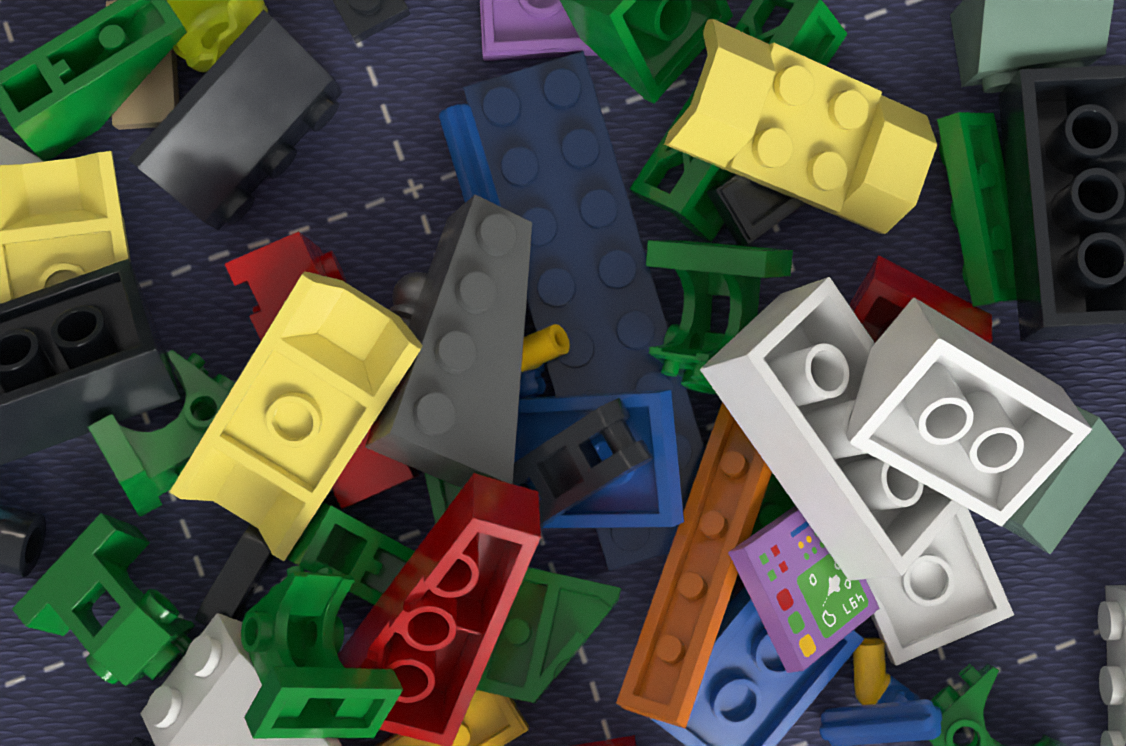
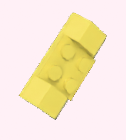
(805, 130)
(58, 222)
(300, 409)

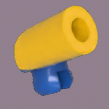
(538, 350)
(871, 681)

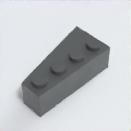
(463, 388)

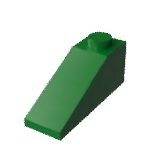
(86, 73)
(350, 549)

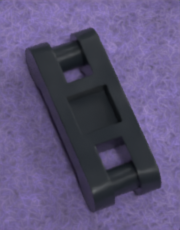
(569, 467)

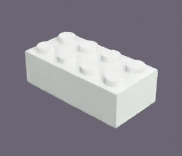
(792, 393)

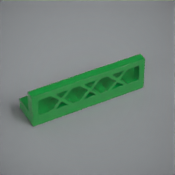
(807, 30)

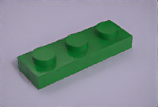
(979, 204)

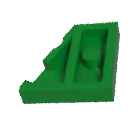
(544, 632)

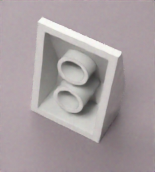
(211, 694)

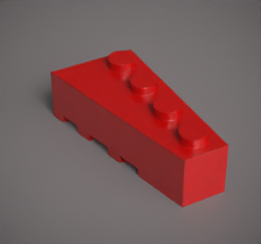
(272, 276)
(449, 607)

